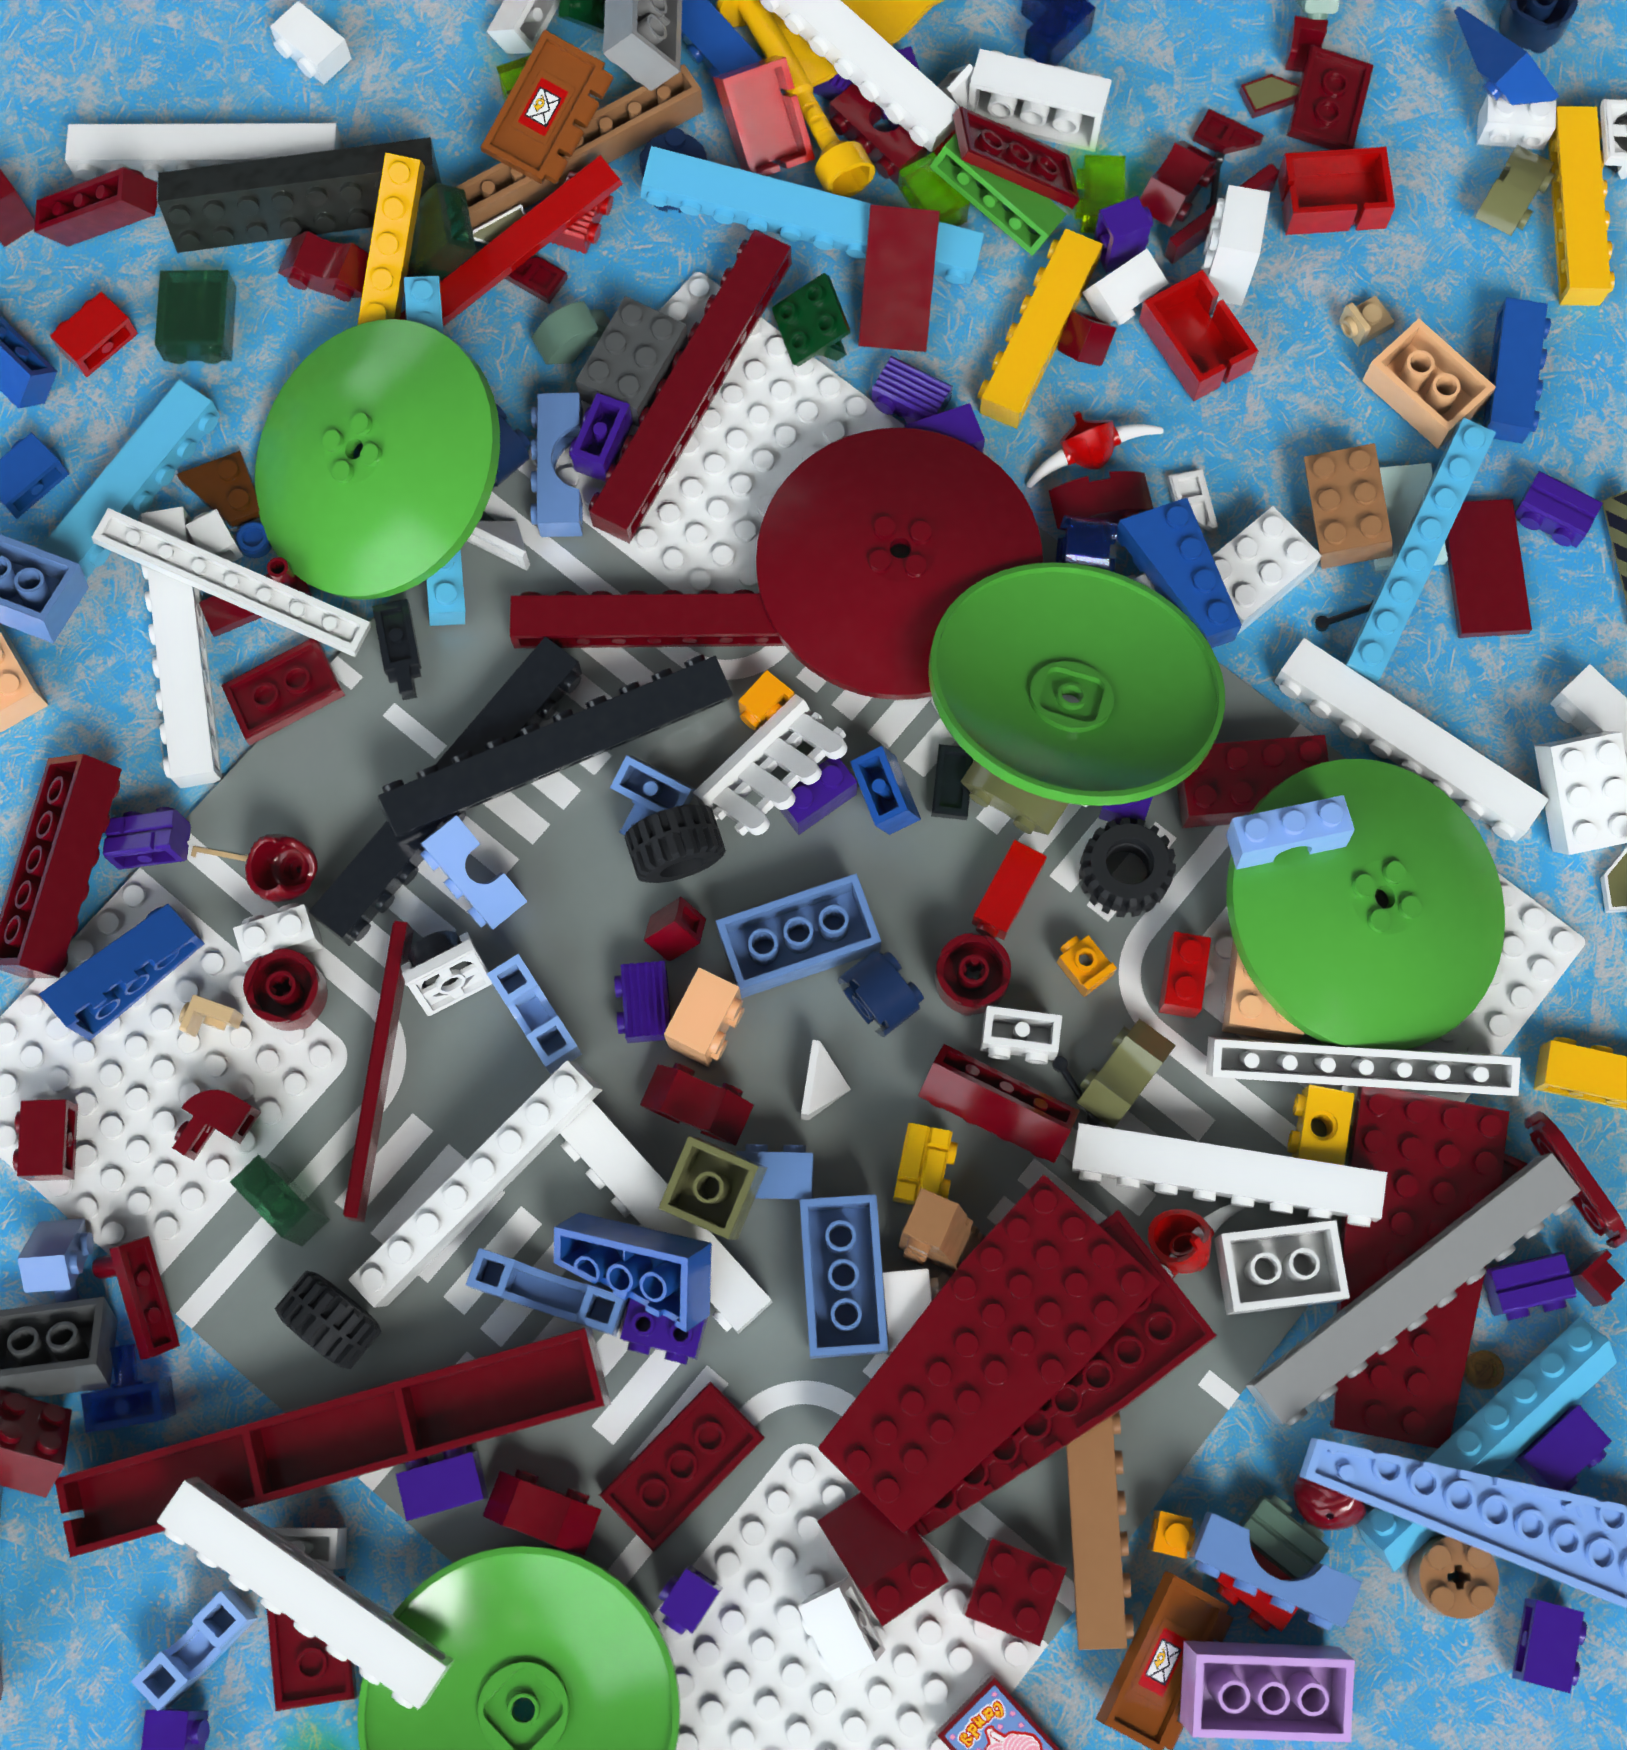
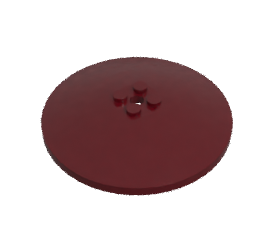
(829, 565)

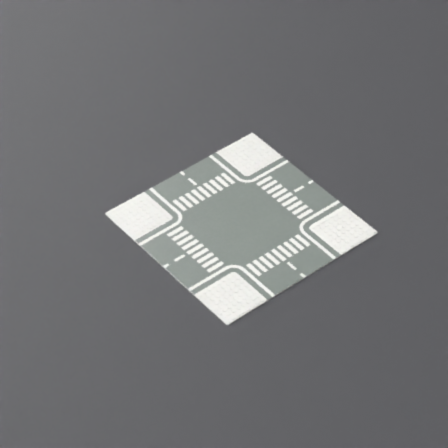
(460, 1074)

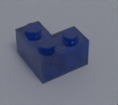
(1055, 28)

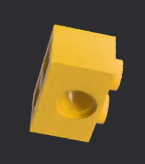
(1333, 1109)

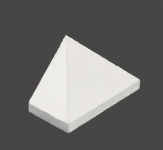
(957, 84)
(502, 540)
(823, 1082)

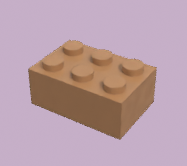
(1348, 506)

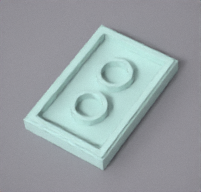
(1403, 493)

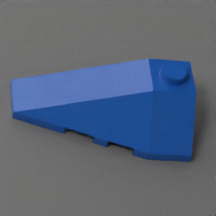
(1503, 64)

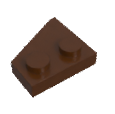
(225, 487)

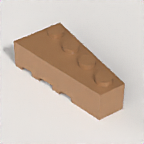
(938, 1232)

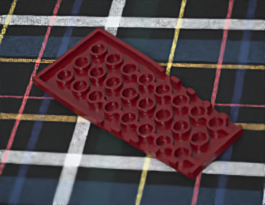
(1438, 1166)
(987, 1353)
(1137, 1356)

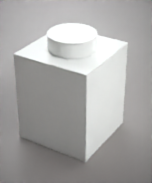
(213, 535)

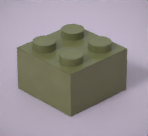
(712, 1188)

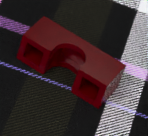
(889, 151)

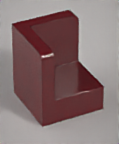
(1301, 36)
(1086, 338)
(675, 929)
(1597, 1278)

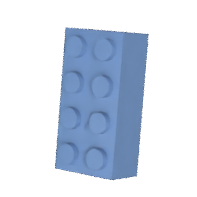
(37, 589)
(798, 935)
(843, 1276)

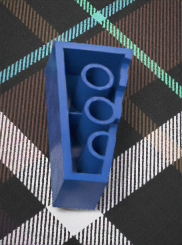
(1178, 562)
(122, 972)
(639, 1263)

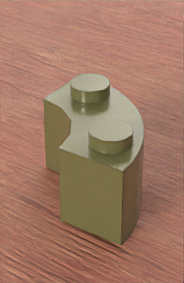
(1514, 190)
(1026, 809)
(1125, 1073)

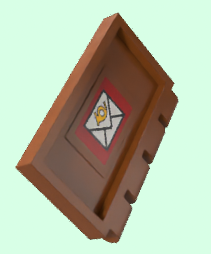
(544, 107)
(1148, 1685)

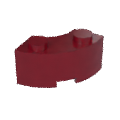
(1178, 182)
(325, 266)
(1111, 498)
(686, 1099)
(542, 1512)

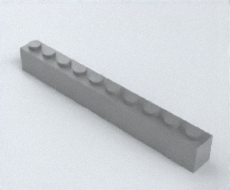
(1413, 1289)

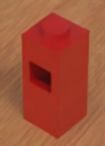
(1008, 890)

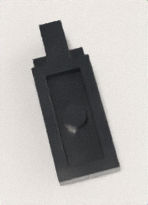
(398, 645)

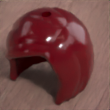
(280, 867)
(1326, 1507)

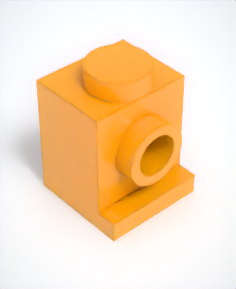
(763, 700)
(1085, 977)
(1171, 1534)

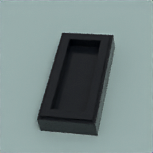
(950, 795)

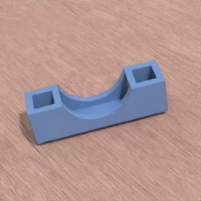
(558, 504)
(547, 1292)
(1320, 1591)

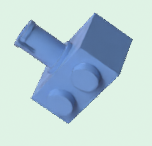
(649, 790)
(55, 1258)

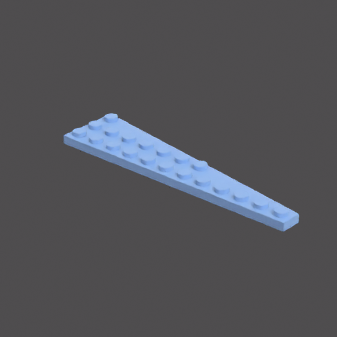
(1532, 1526)

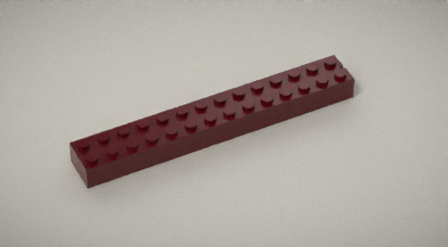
(340, 1438)

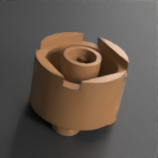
(1464, 1597)

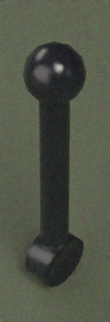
(1214, 189)
(1323, 622)
(1060, 1065)

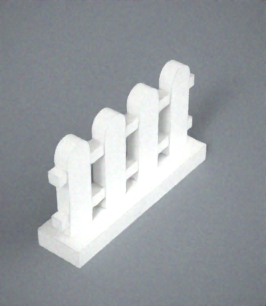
(766, 749)

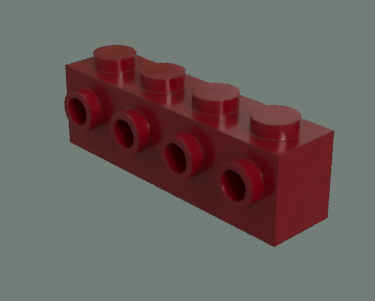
(96, 206)
(998, 1103)

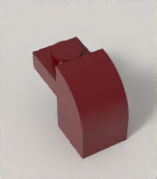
(213, 1111)

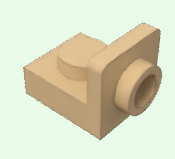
(1365, 320)
(215, 1016)

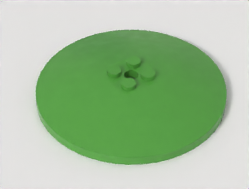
(422, 470)
(1060, 629)
(1338, 957)
(539, 1631)

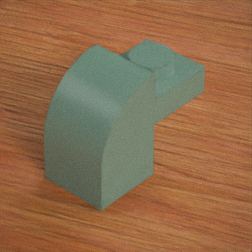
(568, 331)

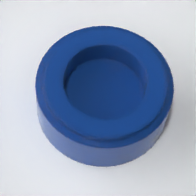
(253, 540)

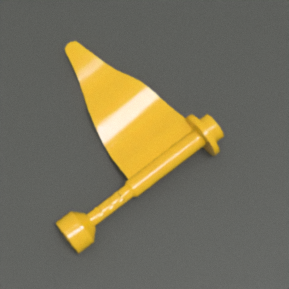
(842, 164)

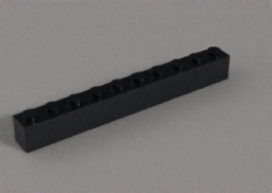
(553, 747)
(387, 863)

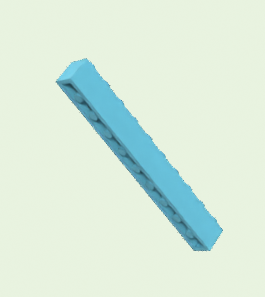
(787, 209)
(446, 586)

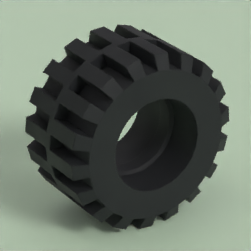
(1132, 839)
(674, 843)
(328, 1320)

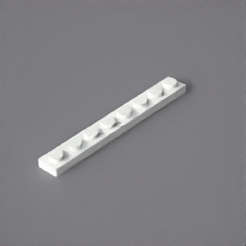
(231, 582)

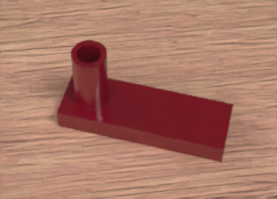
(225, 616)
(142, 1295)

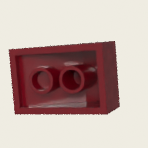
(886, 1564)

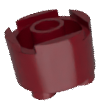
(972, 953)
(278, 971)

